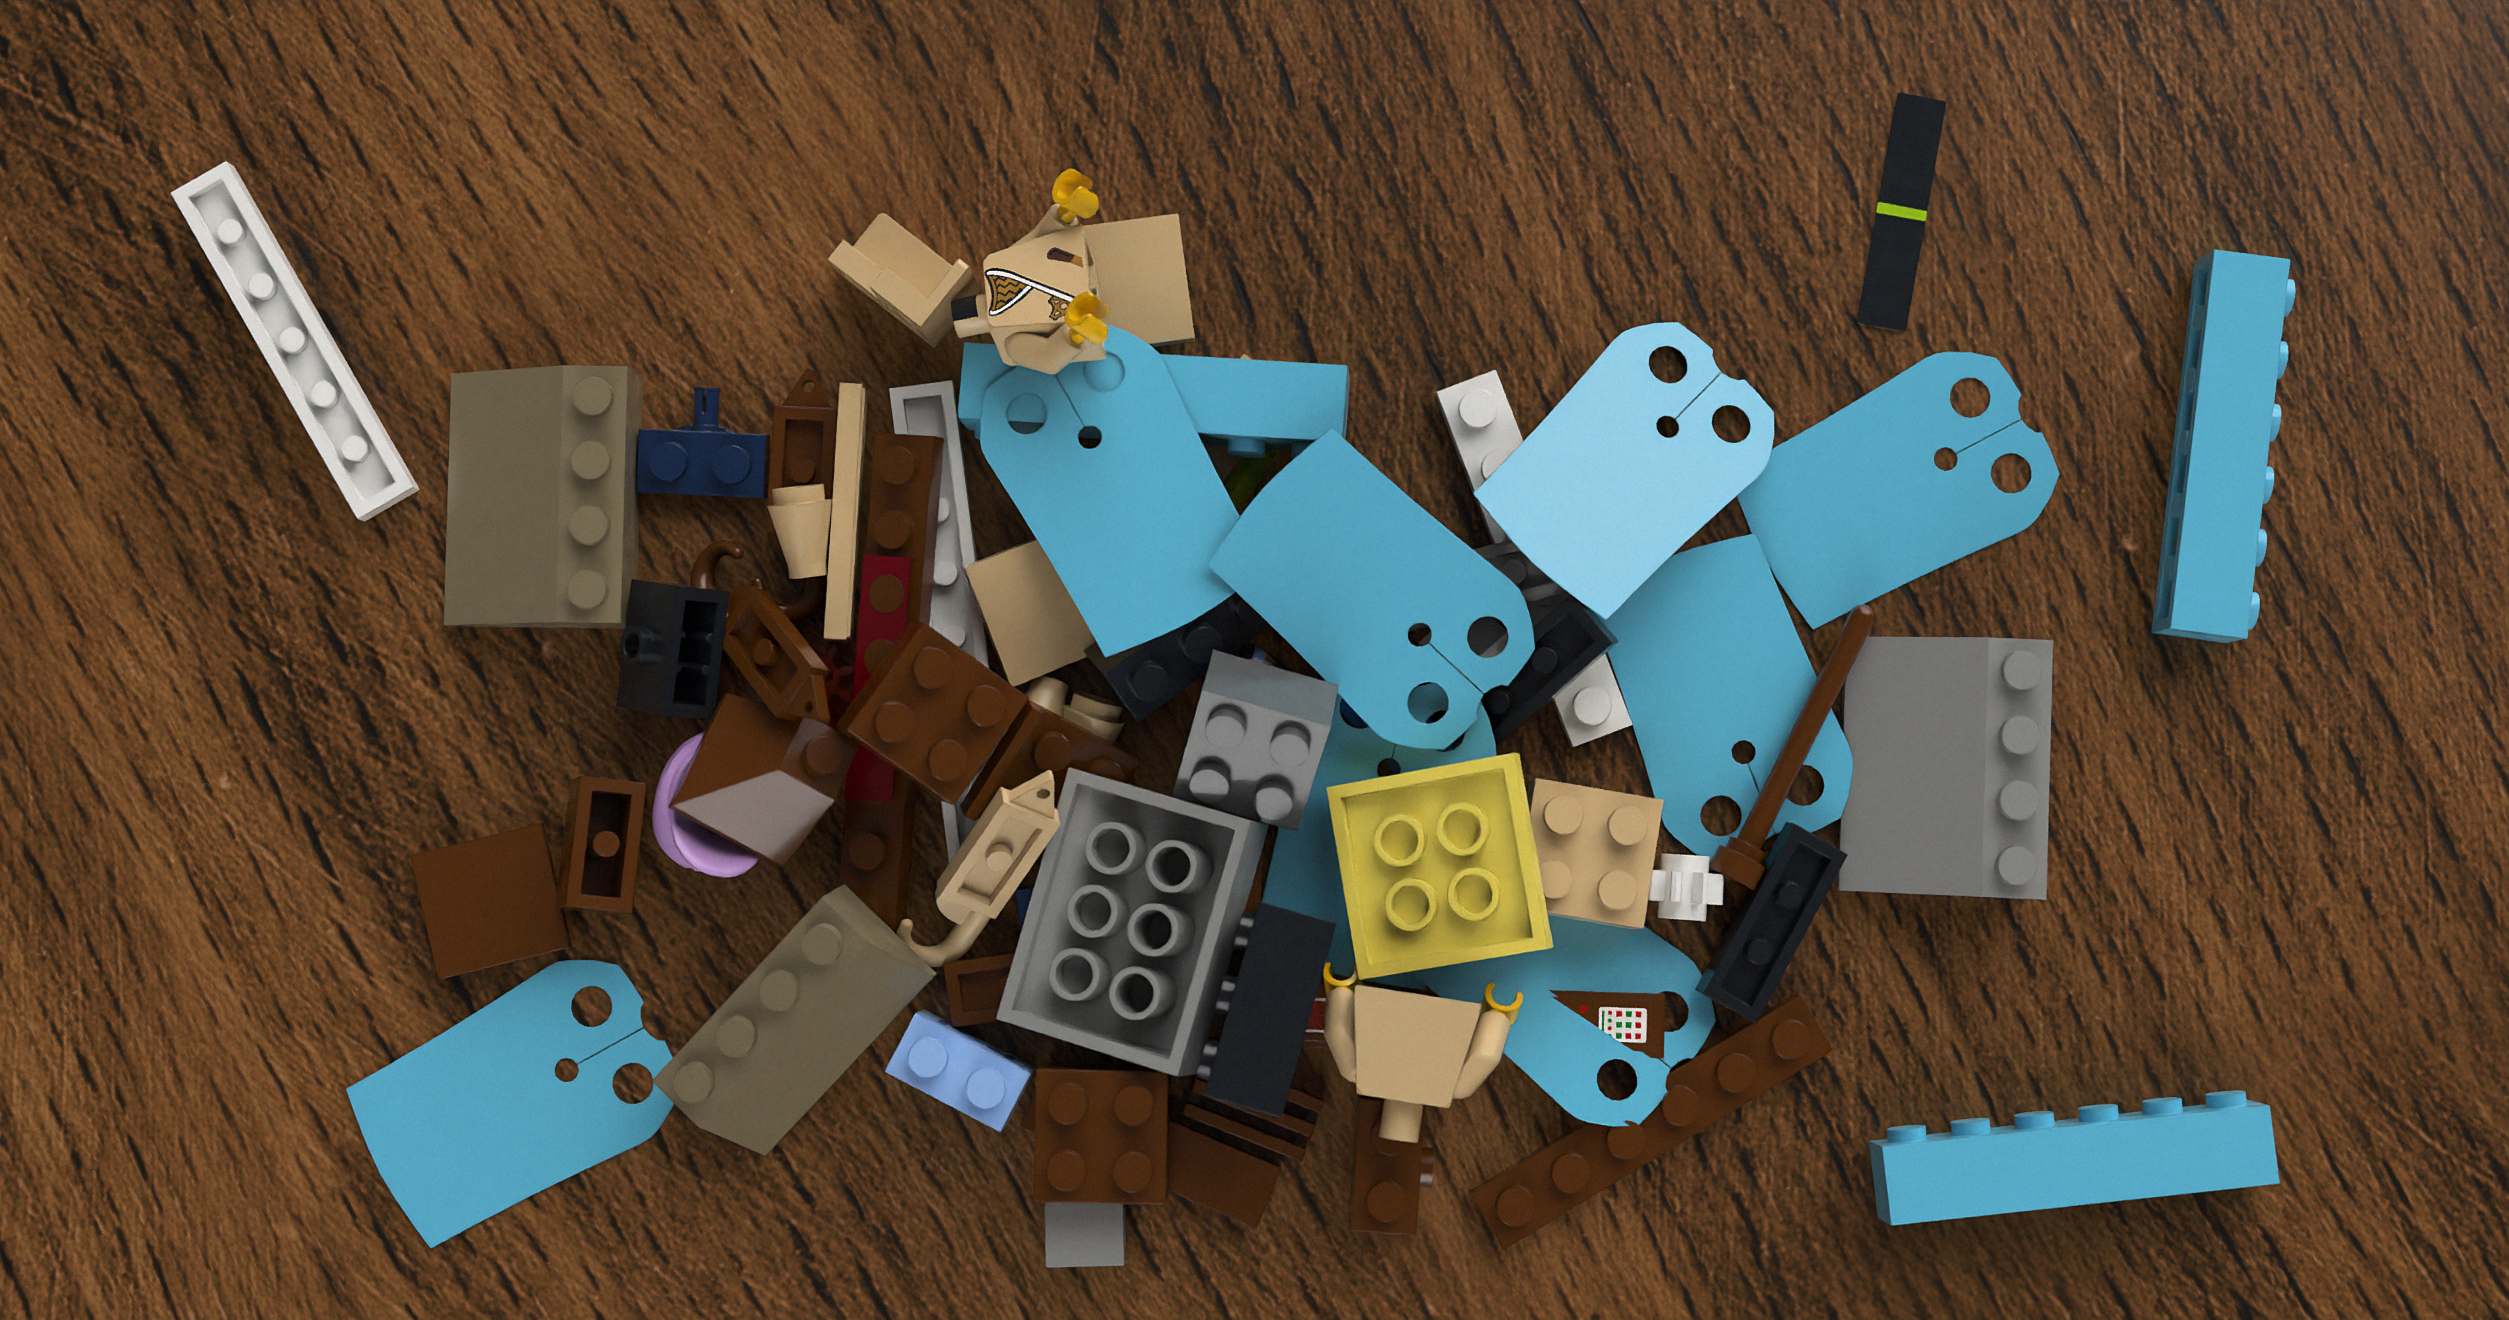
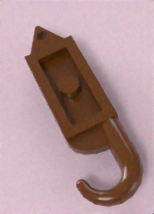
(802, 455)
(767, 645)

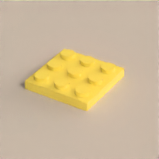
(1439, 866)

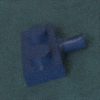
(703, 456)

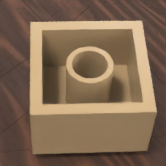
(1594, 851)

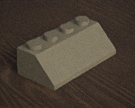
(795, 1024)

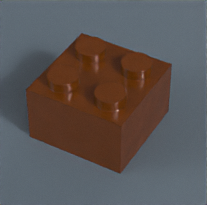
(932, 712)
(1101, 1134)

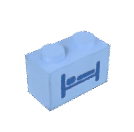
(960, 1069)

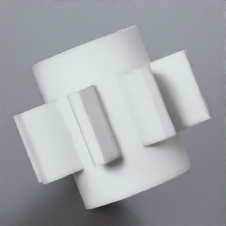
(1685, 887)

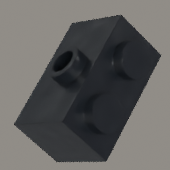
(672, 649)

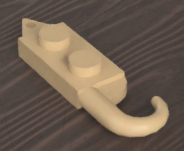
(990, 865)

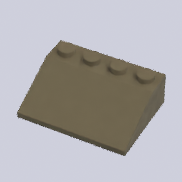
(543, 497)

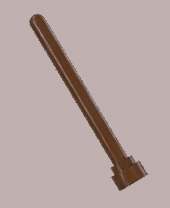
(1742, 855)

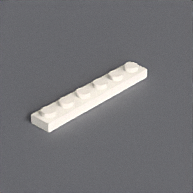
(295, 341)
(1484, 438)

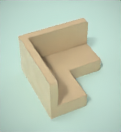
(905, 277)

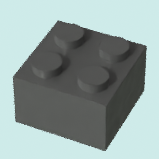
(1256, 740)

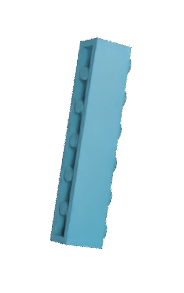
(1228, 399)
(2223, 447)
(2073, 1160)

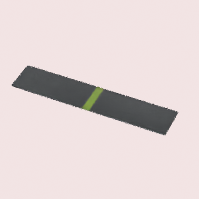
(1901, 212)

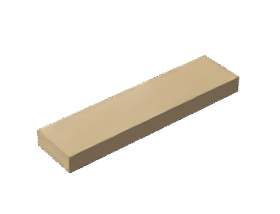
(846, 513)

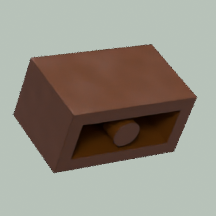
(601, 845)

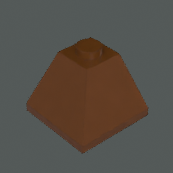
(763, 777)

